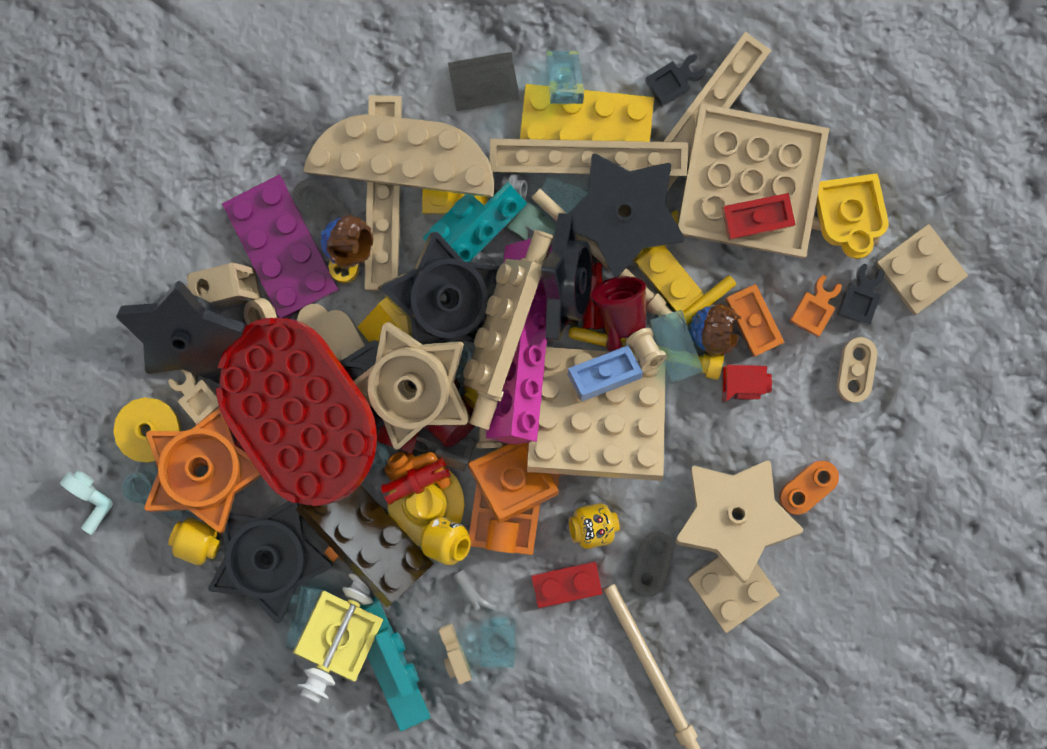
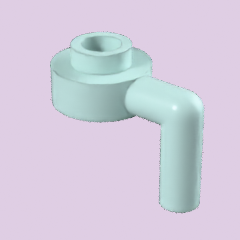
(81, 486)

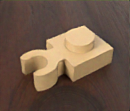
(198, 398)
(456, 663)

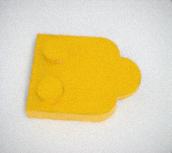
(852, 213)

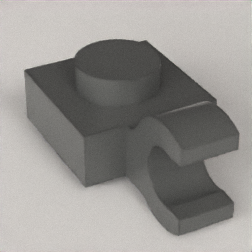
(454, 456)

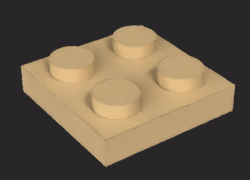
(921, 269)
(728, 597)

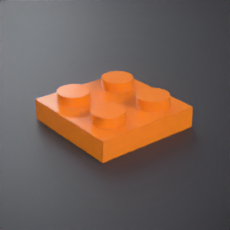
(507, 483)

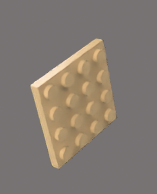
(750, 158)
(603, 436)

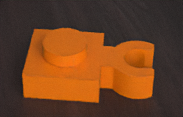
(813, 310)

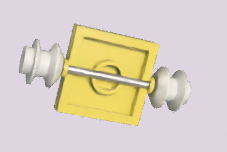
(337, 638)

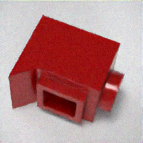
(745, 382)

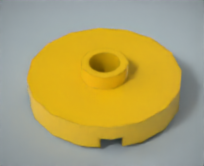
(132, 418)

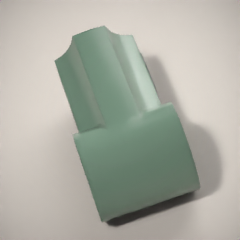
(527, 221)

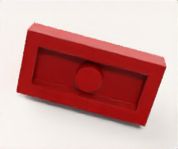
(758, 216)
(566, 584)

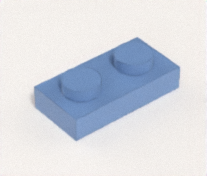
(604, 373)

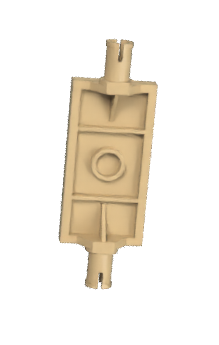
(503, 327)

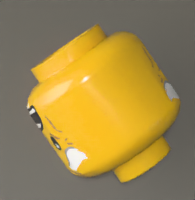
(445, 541)

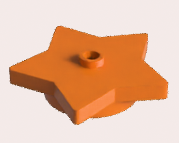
(179, 457)

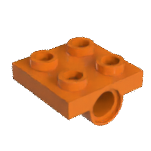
(510, 536)

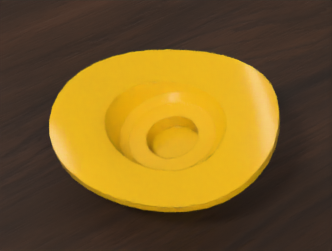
(418, 510)

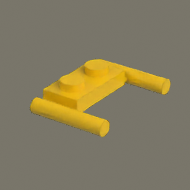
(675, 283)

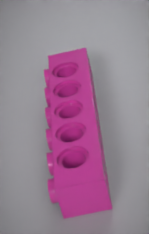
(519, 410)

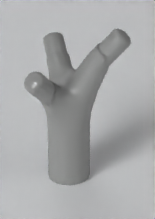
(470, 595)

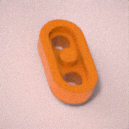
(809, 486)

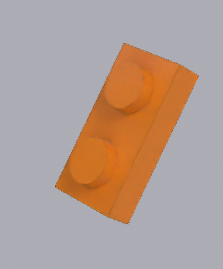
(756, 320)

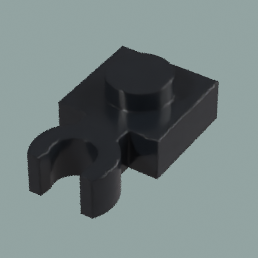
(671, 82)
(860, 300)

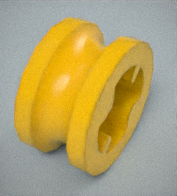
(353, 273)

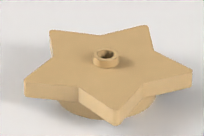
(429, 368)
(733, 540)

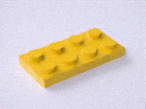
(599, 118)

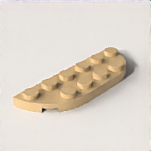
(402, 154)

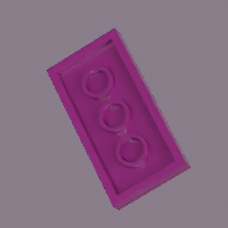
(280, 247)

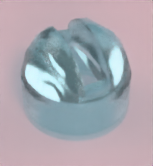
(384, 453)

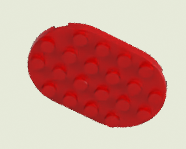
(296, 412)

